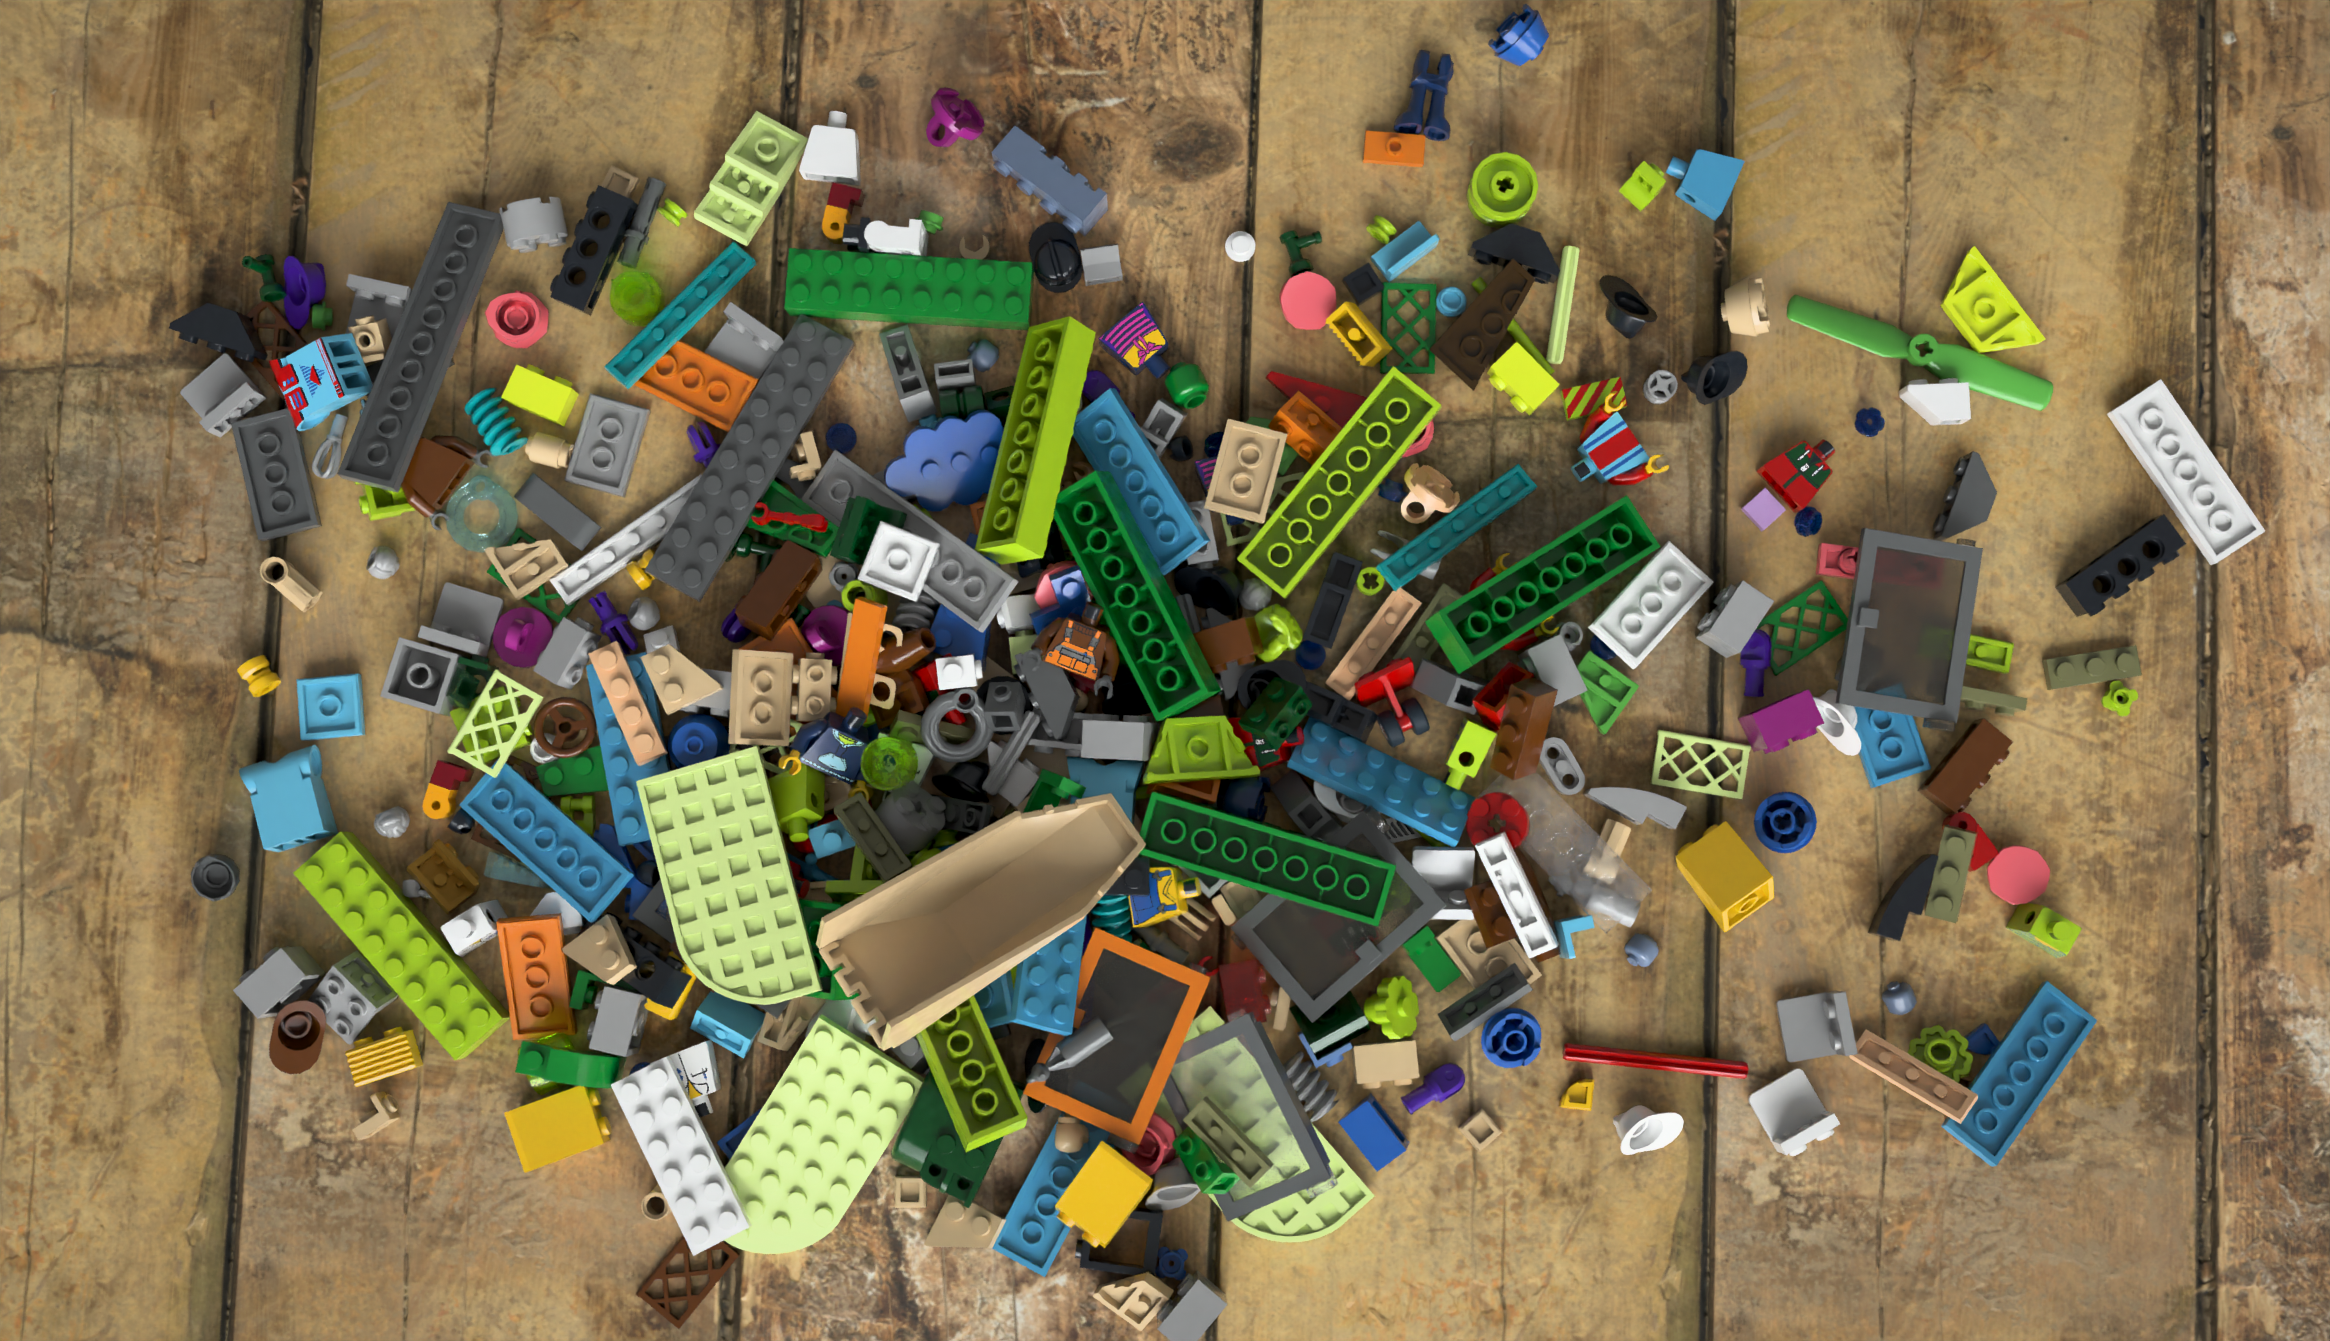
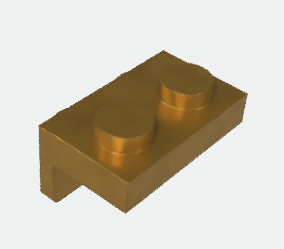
(444, 876)

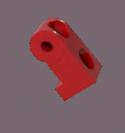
(1983, 848)

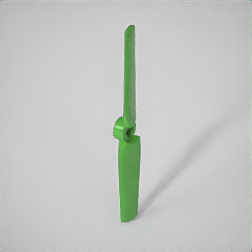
(1942, 360)

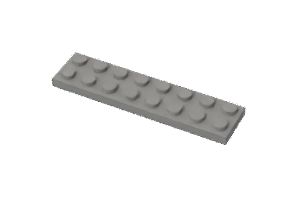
(959, 574)

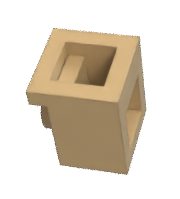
(379, 337)

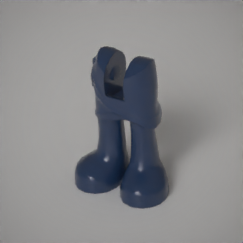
(1411, 120)

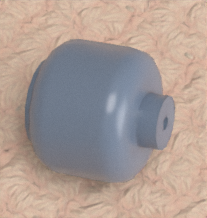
(983, 354)
(1641, 950)
(1899, 998)

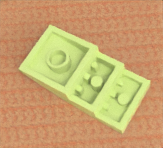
(751, 178)

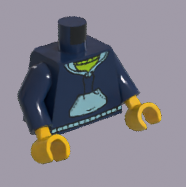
(833, 747)

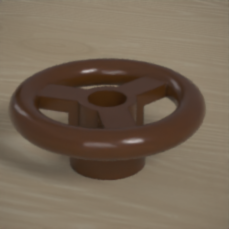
(555, 749)

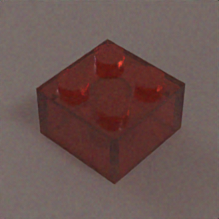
(1242, 988)

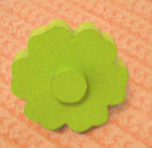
(1393, 1007)
(1943, 1051)

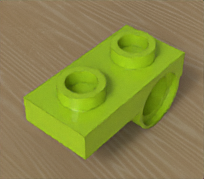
(1643, 185)

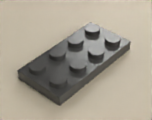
(276, 475)

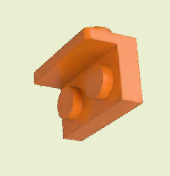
(1307, 427)

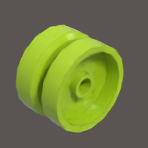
(1503, 172)

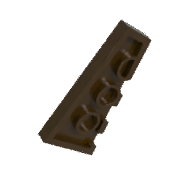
(1479, 329)

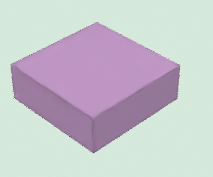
(1763, 509)

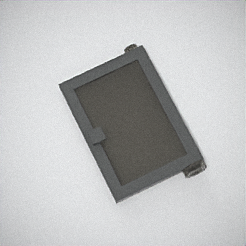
(1909, 626)
(1324, 954)

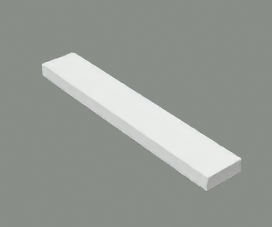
(621, 547)

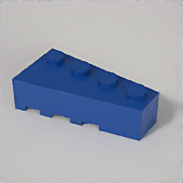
(956, 635)

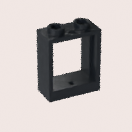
(1151, 1250)

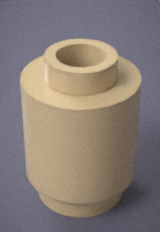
(549, 450)

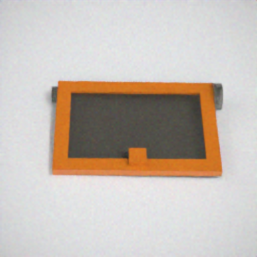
(1149, 1012)

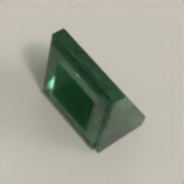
(462, 689)

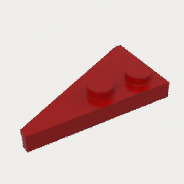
(1334, 402)

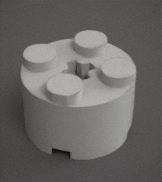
(534, 223)
(912, 817)

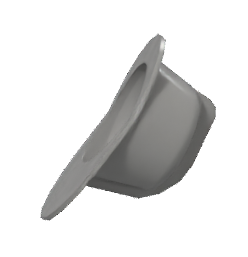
(1172, 1187)

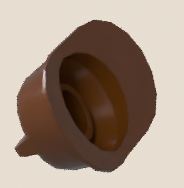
(297, 1036)

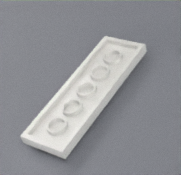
(2186, 472)
(681, 1155)

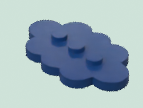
(947, 461)

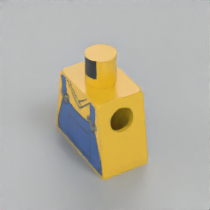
(1165, 898)

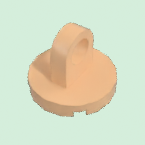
(1429, 489)

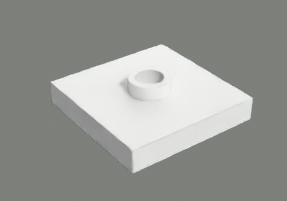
(898, 561)

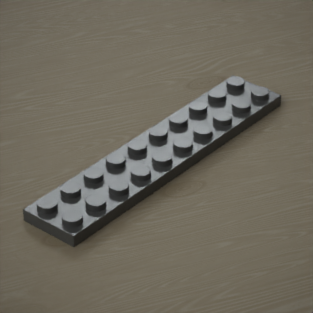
(422, 347)
(749, 457)

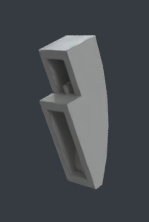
(1162, 425)
(1638, 804)

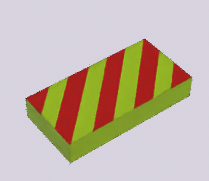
(1585, 399)

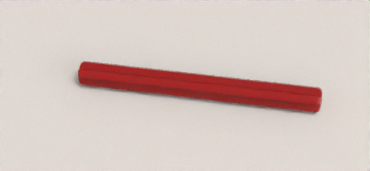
(1655, 1061)

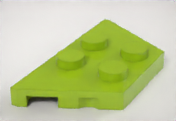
(1197, 752)

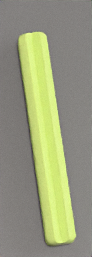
(1562, 305)

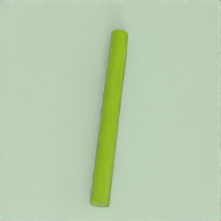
(1518, 334)

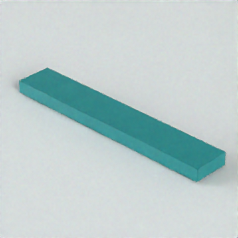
(680, 315)
(1456, 527)

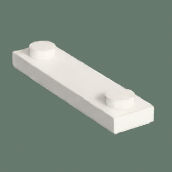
(1516, 895)

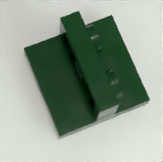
(860, 526)
(1334, 1027)

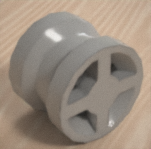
(1665, 382)

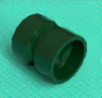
(961, 403)

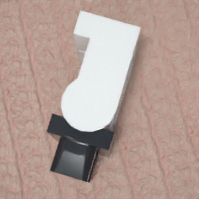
(885, 239)

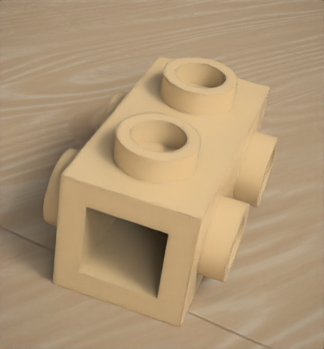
(814, 681)

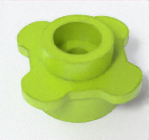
(2110, 700)

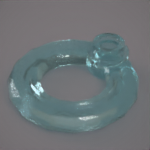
(466, 495)

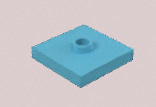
(330, 707)

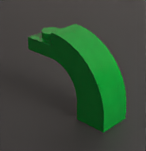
(570, 1066)

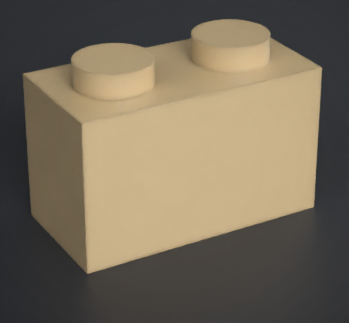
(1385, 1062)

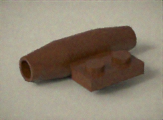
(895, 664)
(1491, 914)

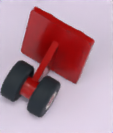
(1383, 684)

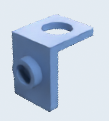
(1330, 1058)

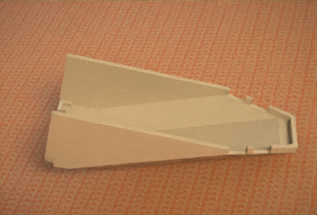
(973, 912)

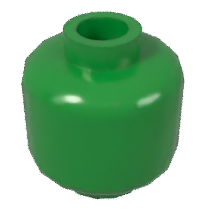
(1187, 385)

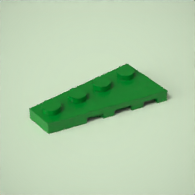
(781, 500)
(574, 774)

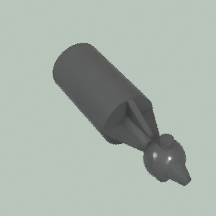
(1073, 1049)

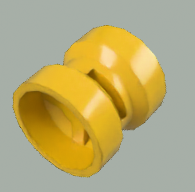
(637, 571)
(259, 676)

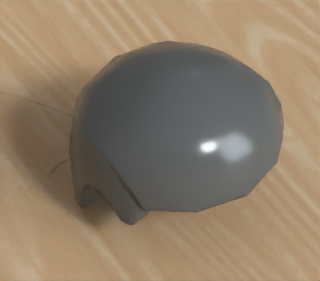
(215, 877)

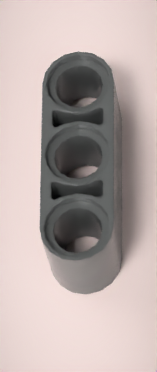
(557, 511)

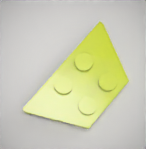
(1986, 309)

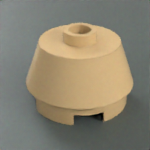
(1746, 308)

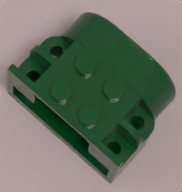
(934, 1149)

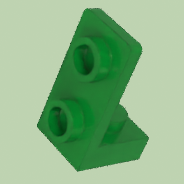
(1050, 789)
(1431, 959)
(585, 991)
(1203, 1165)

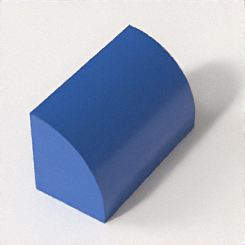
(1374, 1132)

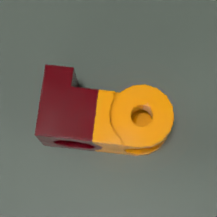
(839, 210)
(443, 788)

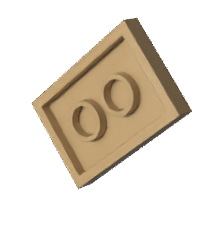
(1245, 471)
(760, 698)
(1476, 962)

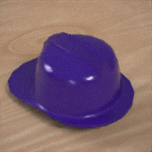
(303, 287)

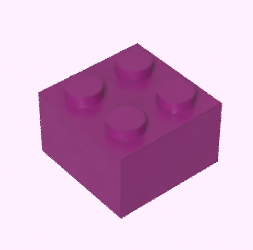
(1785, 719)

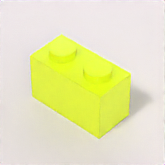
(1522, 379)
(540, 395)

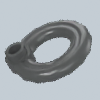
(933, 715)

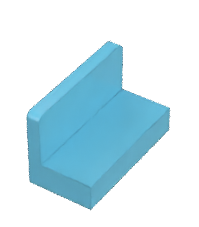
(1404, 251)
(1567, 926)
(728, 1022)

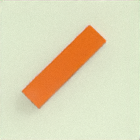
(861, 656)

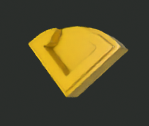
(1578, 1095)

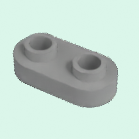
(1563, 764)

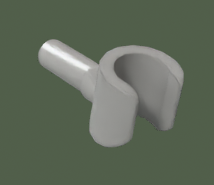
(412, 889)

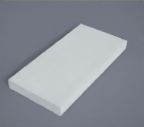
(1650, 605)

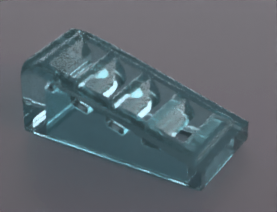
(506, 869)

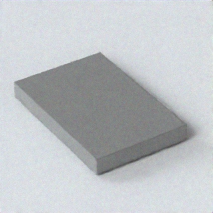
(607, 445)

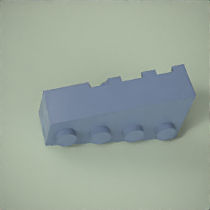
(1050, 181)

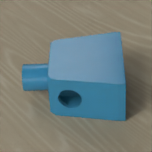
(1705, 180)

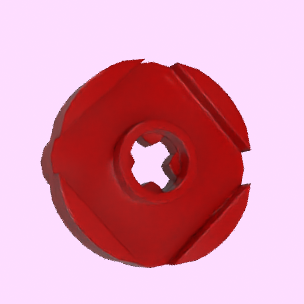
(1508, 808)

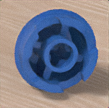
(1520, 37)
(697, 740)
(1785, 822)
(1511, 1038)

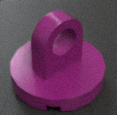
(957, 116)
(825, 631)
(522, 636)

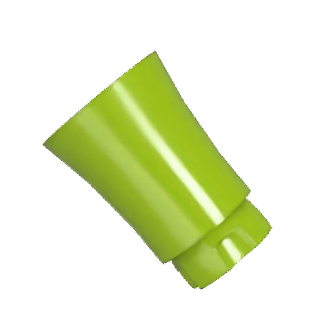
(856, 587)

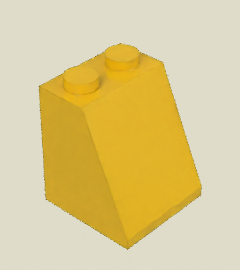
(1725, 875)
(558, 1126)
(1103, 1195)

